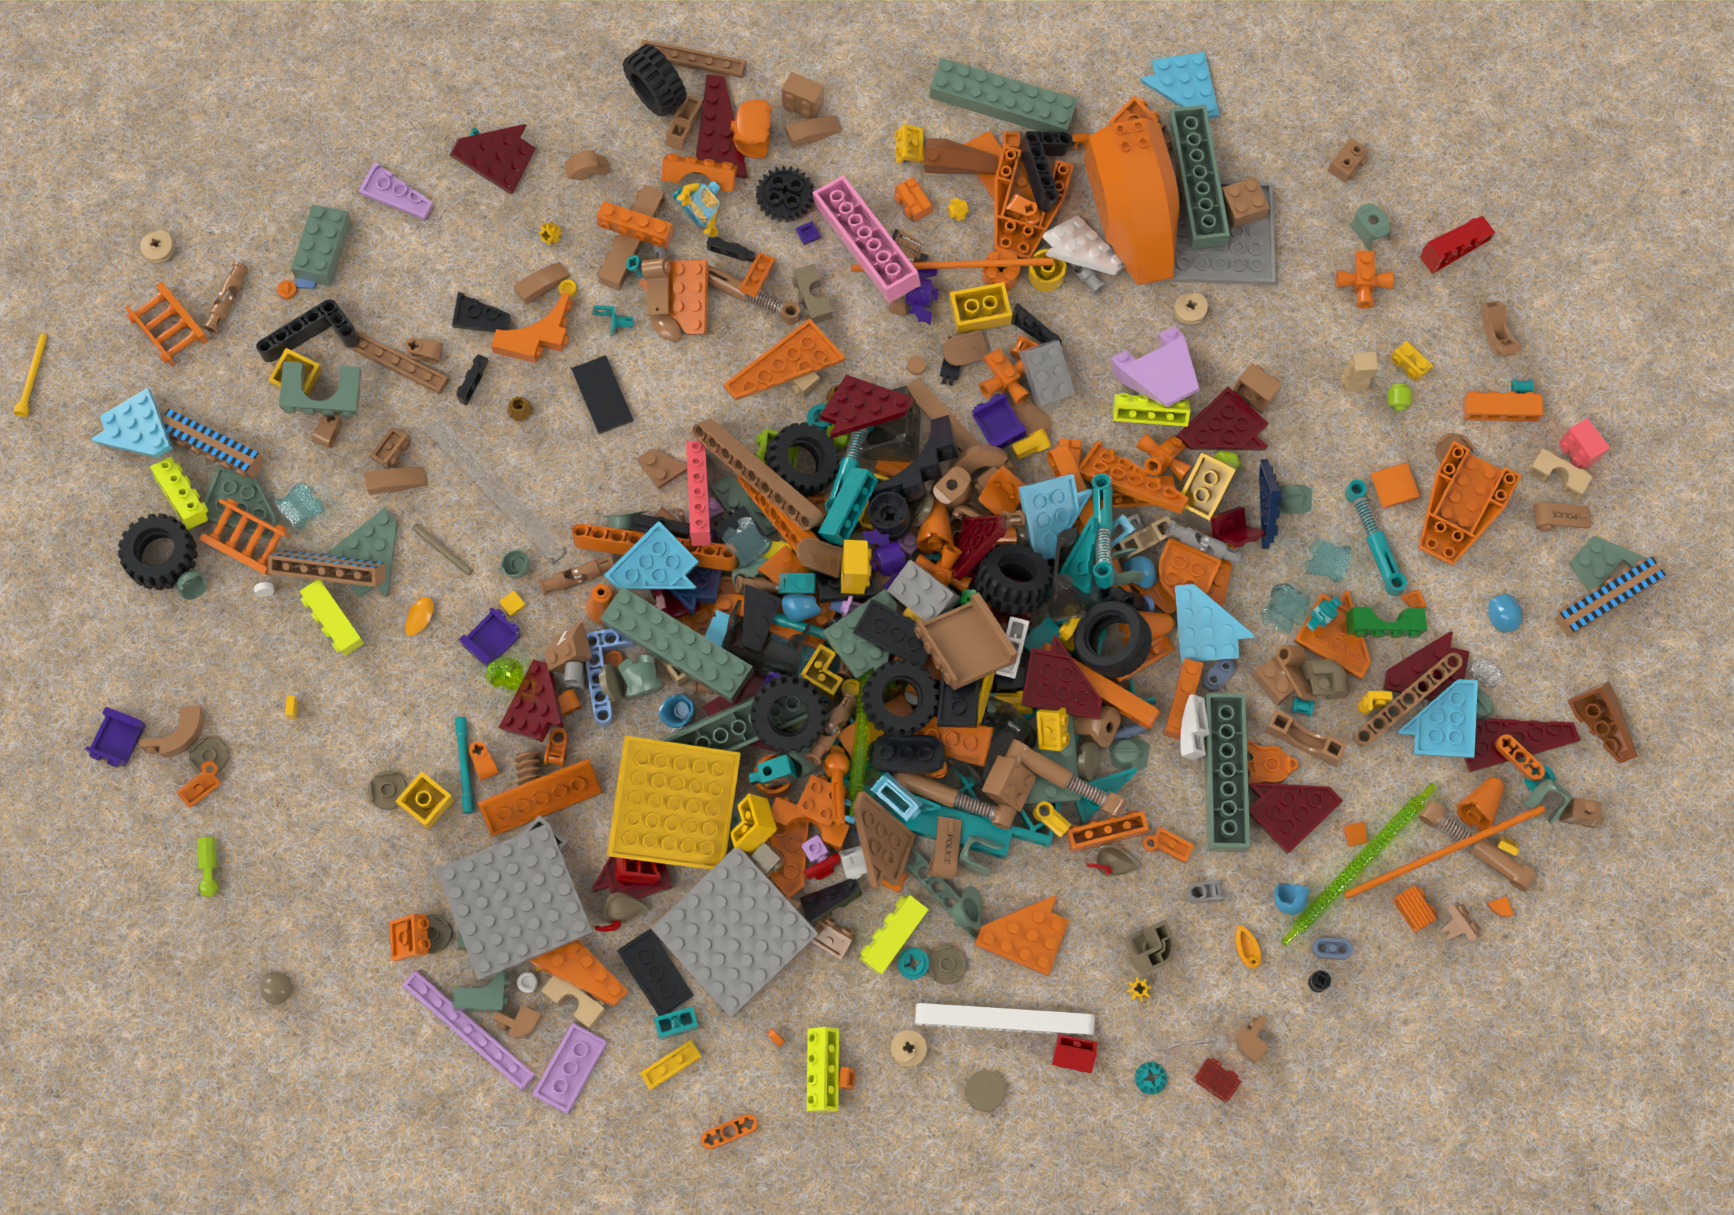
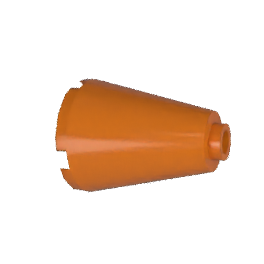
(935, 530)
(598, 601)
(1158, 622)
(1481, 804)

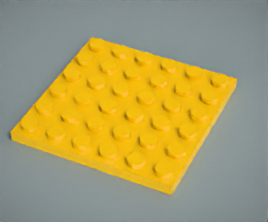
(673, 803)

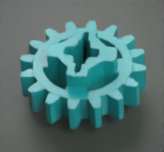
(1324, 613)

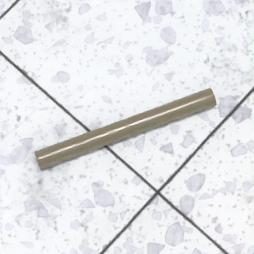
(442, 549)

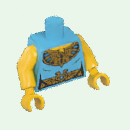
(701, 205)

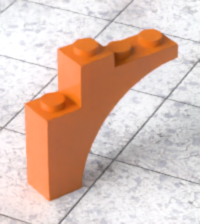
(529, 341)

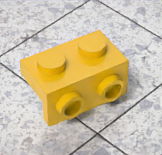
(1067, 633)

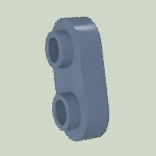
(1219, 673)
(1331, 948)

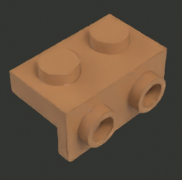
(391, 447)

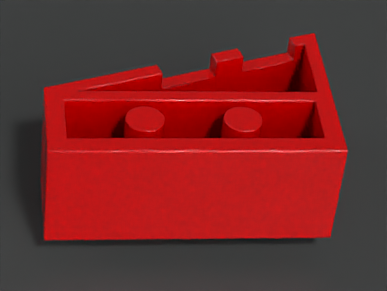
(636, 871)

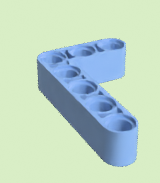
(594, 670)

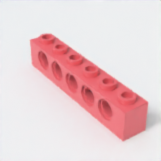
(698, 494)

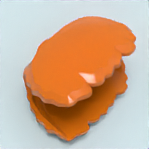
(752, 128)

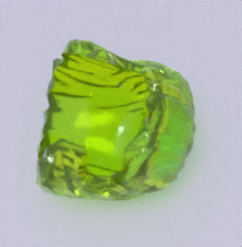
(505, 673)

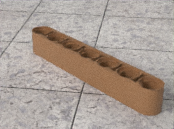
(1416, 695)

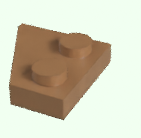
(660, 467)

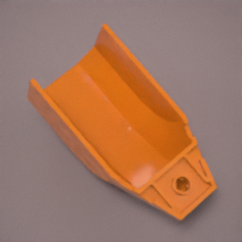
(1135, 196)

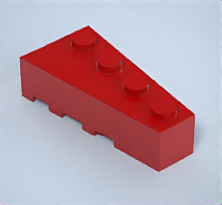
(1456, 243)

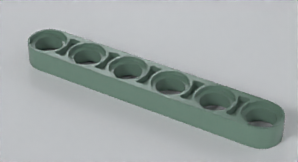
(929, 881)

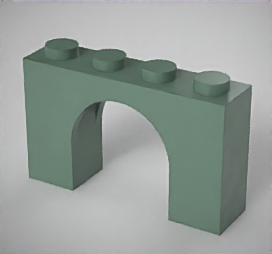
(343, 402)
(484, 999)

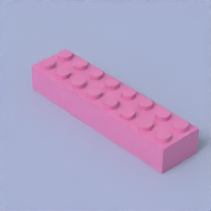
(866, 239)

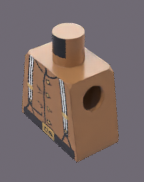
(909, 246)
(1583, 813)

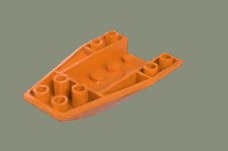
(1012, 179)
(1463, 503)

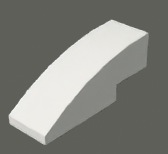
(1016, 634)
(1194, 728)

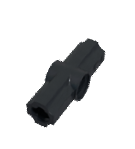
(644, 523)
(1119, 594)

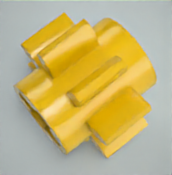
(957, 209)
(550, 233)
(1135, 994)

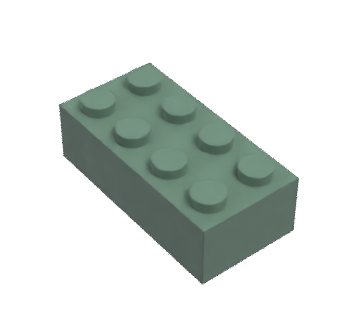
(321, 244)

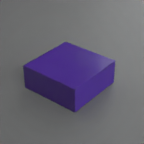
(807, 233)

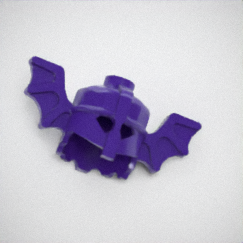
(923, 296)
(887, 558)

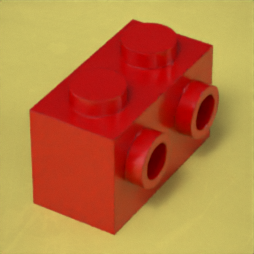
(1074, 1053)

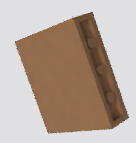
(966, 643)

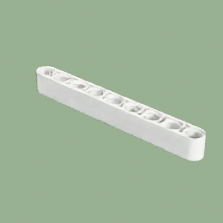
(1000, 1018)

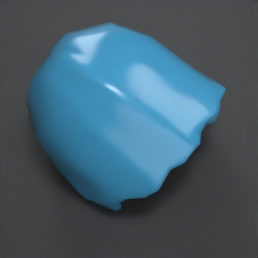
(1143, 564)
(799, 607)
(1505, 613)
(677, 711)
(1291, 898)

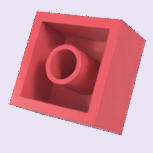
(1583, 444)

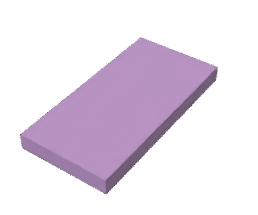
(570, 1068)

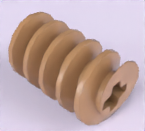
(527, 767)

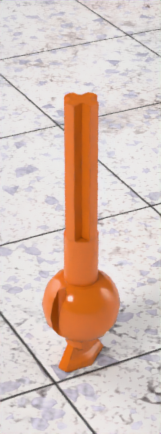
(836, 767)

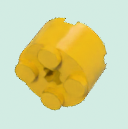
(1046, 277)

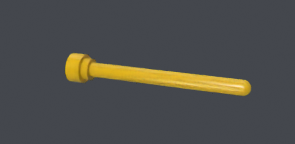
(22, 408)

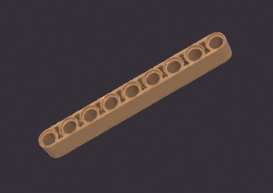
(757, 474)

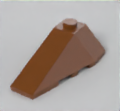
(950, 157)
(1604, 716)

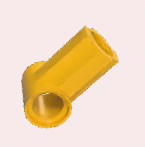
(1035, 442)
(1014, 699)
(1053, 820)

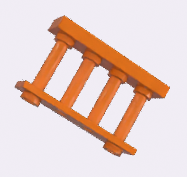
(173, 309)
(246, 555)

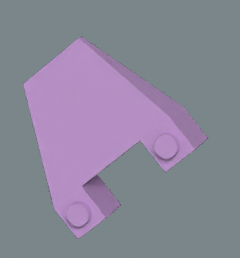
(1162, 374)

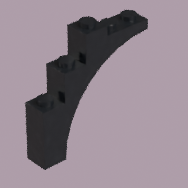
(927, 466)

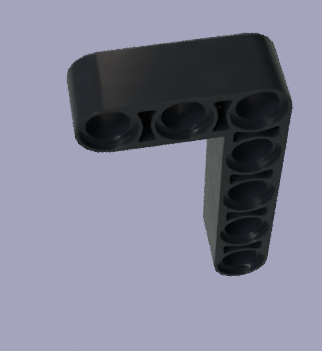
(1034, 149)
(306, 327)

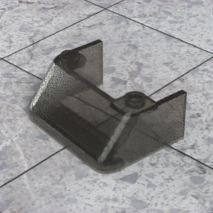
(774, 655)
(1008, 726)

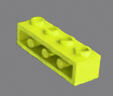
(1145, 410)
(179, 493)
(332, 618)
(893, 934)
(823, 1069)

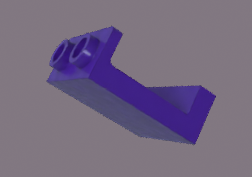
(998, 422)
(491, 637)
(116, 738)

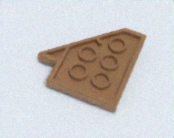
(882, 839)

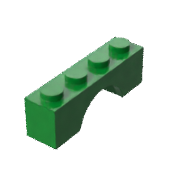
(1363, 622)

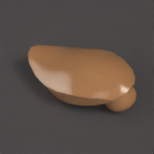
(666, 327)
(965, 511)

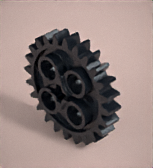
(788, 180)

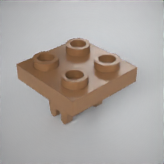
(1461, 923)

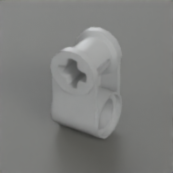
(574, 676)
(1209, 892)

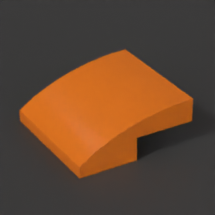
(1395, 485)

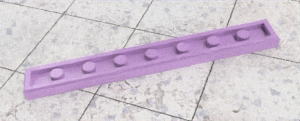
(469, 1030)

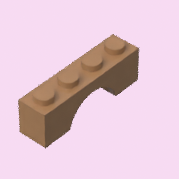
(1320, 746)

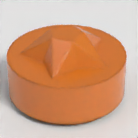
(287, 289)

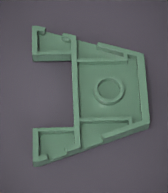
(1598, 561)

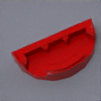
(822, 869)

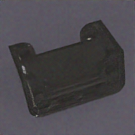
(895, 439)
(1062, 599)

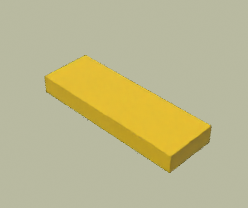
(670, 1064)

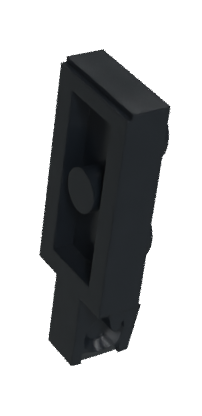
(472, 379)

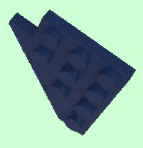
(1269, 500)
(707, 583)

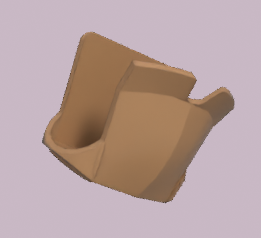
(954, 497)
(1101, 730)

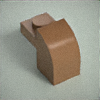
(585, 163)
(522, 1026)
(1247, 1041)

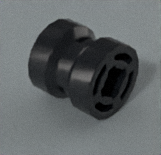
(1317, 984)

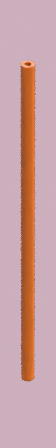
(973, 264)
(1444, 851)

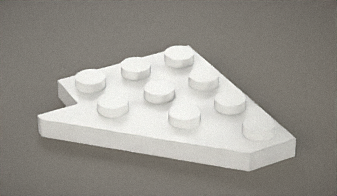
(1082, 246)

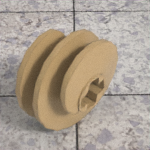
(162, 252)
(1193, 301)
(914, 1040)

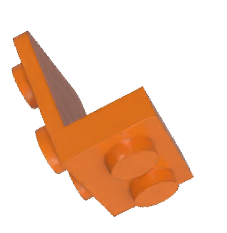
(1001, 492)
(817, 800)

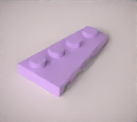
(386, 189)

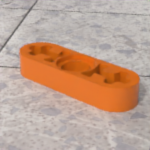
(1520, 749)
(717, 1143)

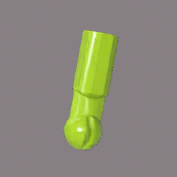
(207, 863)

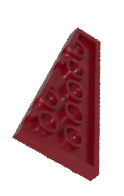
(714, 136)
(1532, 735)

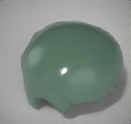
(518, 560)
(191, 584)

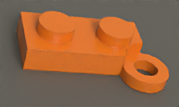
(200, 785)
(1169, 844)

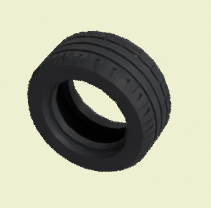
(1099, 618)

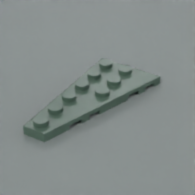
(1047, 791)

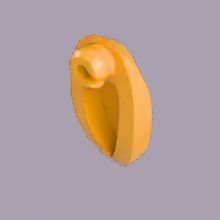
(419, 616)
(1247, 947)

